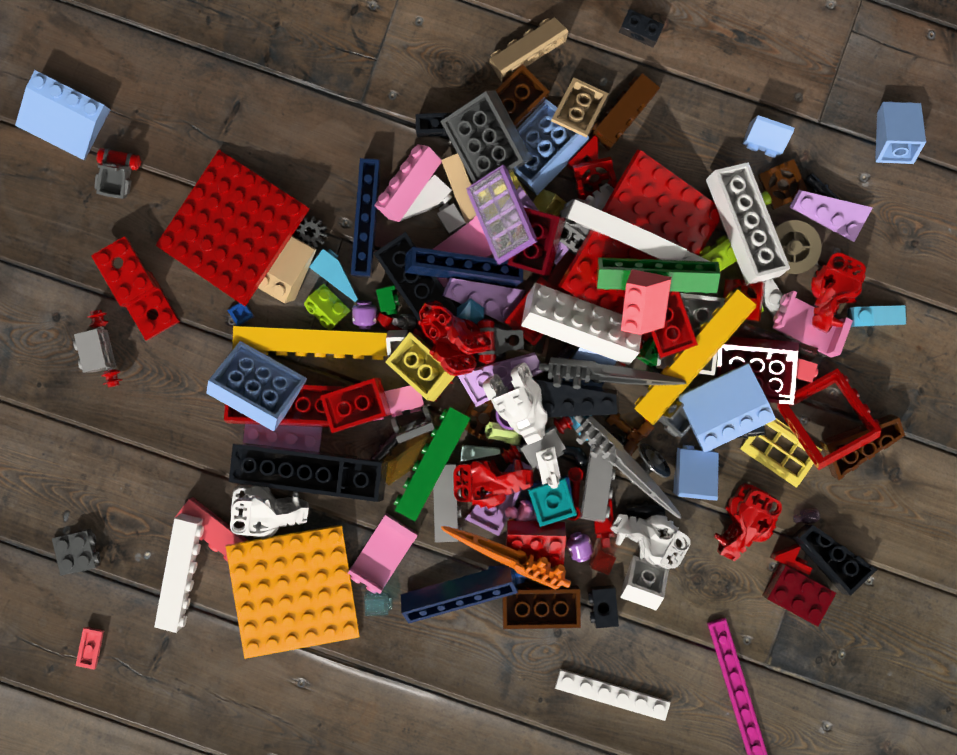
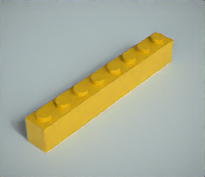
(312, 341)
(693, 360)

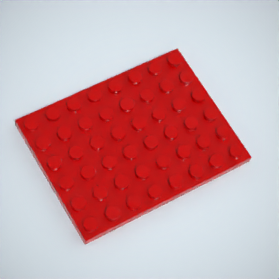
(653, 201)

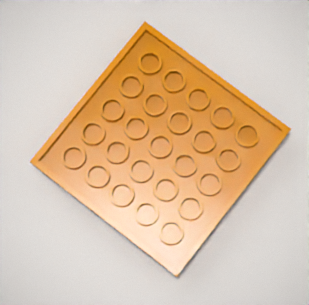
(292, 591)

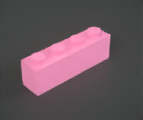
(408, 182)
(403, 399)

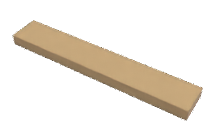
(459, 182)

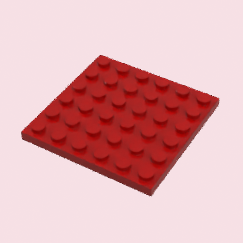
(232, 227)

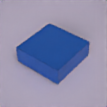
(240, 314)

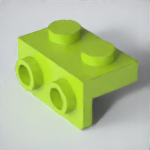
(720, 252)
(326, 307)

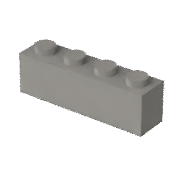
(597, 488)
(445, 505)

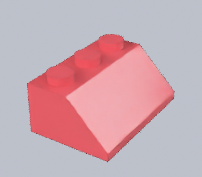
(645, 302)

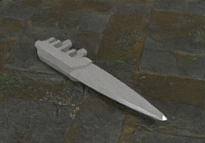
(618, 457)

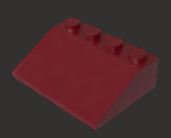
(770, 360)

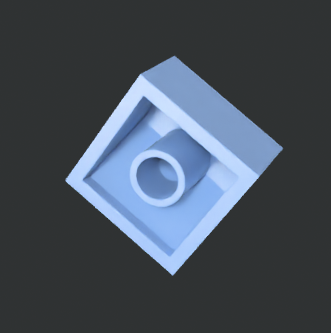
(767, 136)

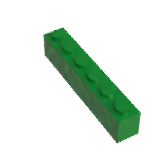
(686, 275)
(432, 464)

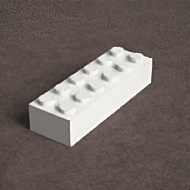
(747, 223)
(579, 324)

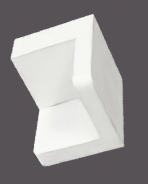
(394, 338)

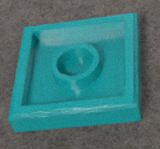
(552, 503)

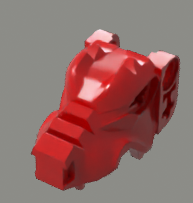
(842, 290)
(452, 338)
(487, 476)
(749, 520)

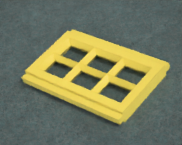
(773, 465)

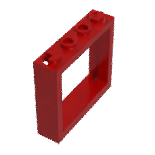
(852, 397)

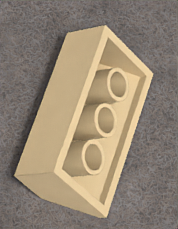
(529, 48)

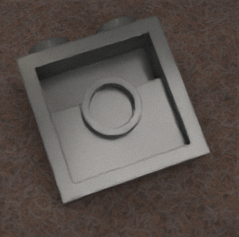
(76, 552)

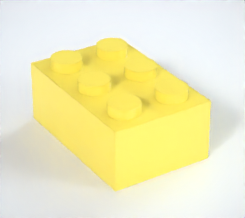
(419, 368)

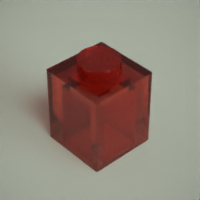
(602, 561)

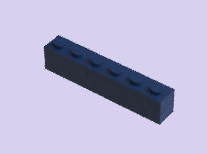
(365, 217)
(461, 266)
(458, 593)

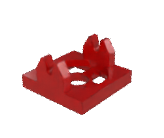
(580, 169)
(758, 288)

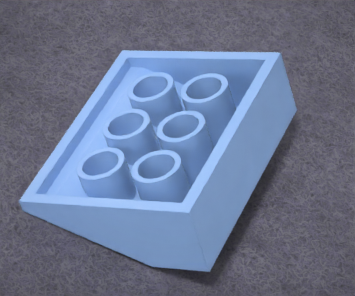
(61, 115)
(549, 147)
(255, 385)
(726, 407)

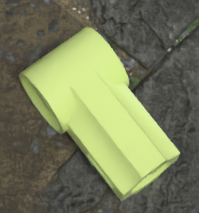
(497, 432)

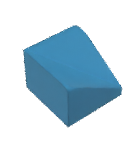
(471, 311)

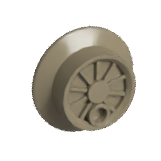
(800, 245)

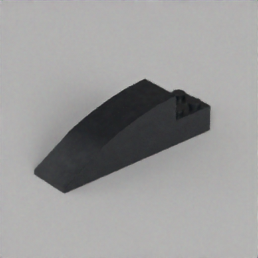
(309, 472)

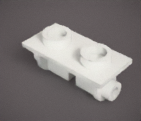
(548, 467)

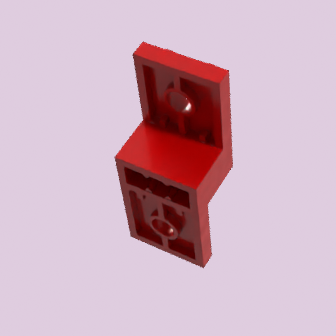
(135, 288)

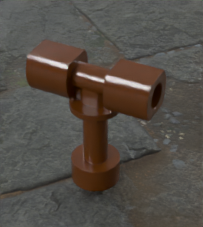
(634, 435)

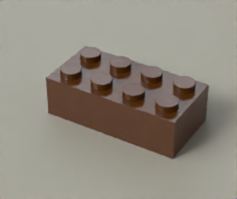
(521, 94)
(542, 608)

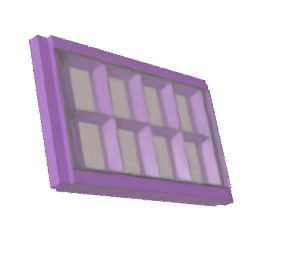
(501, 214)

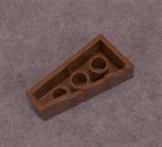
(625, 111)

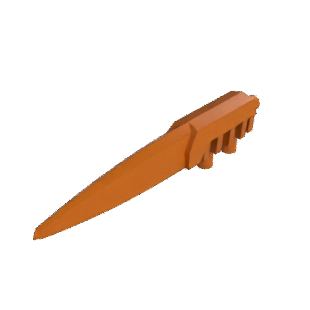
(518, 560)

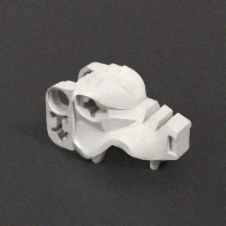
(521, 406)
(264, 512)
(652, 546)

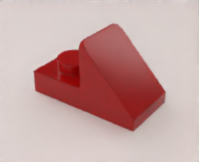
(589, 151)
(788, 555)

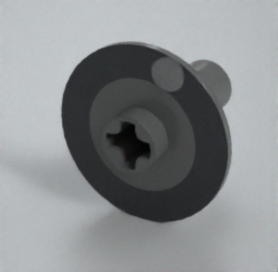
(653, 461)

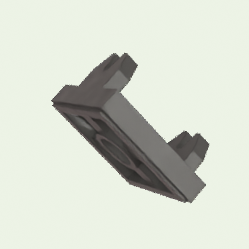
(414, 427)

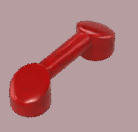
(386, 322)
(576, 475)

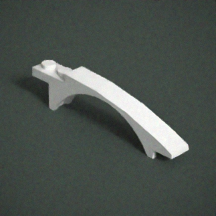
(628, 233)

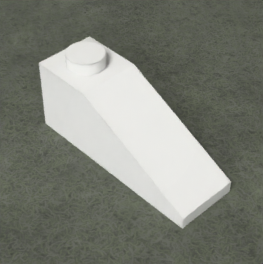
(430, 197)

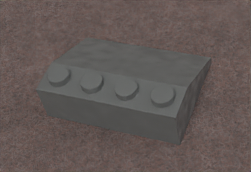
(485, 136)

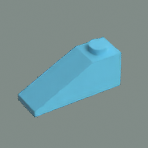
(332, 270)
(877, 315)

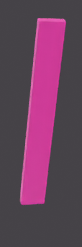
(736, 687)

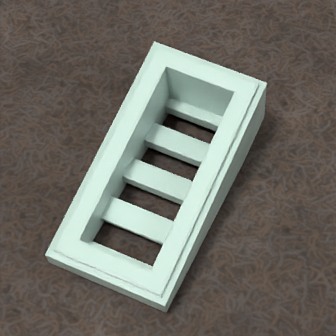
(472, 452)

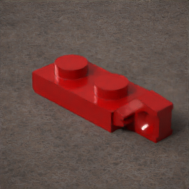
(603, 530)

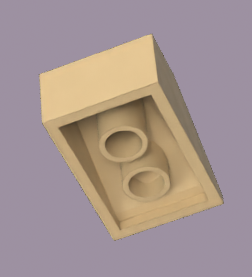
(580, 107)
(288, 271)

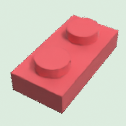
(89, 648)

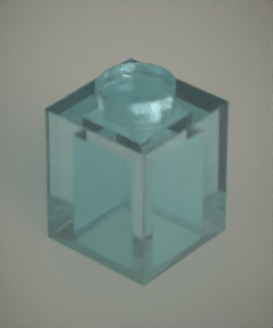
(377, 604)

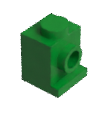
(387, 300)
(645, 354)

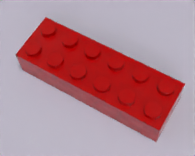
(305, 411)

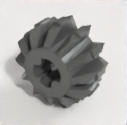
(315, 227)

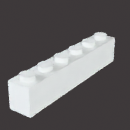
(178, 572)

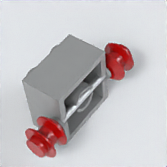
(96, 350)
(549, 440)

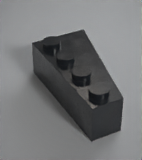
(567, 401)
(834, 560)

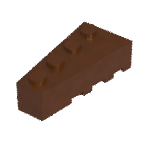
(890, 433)

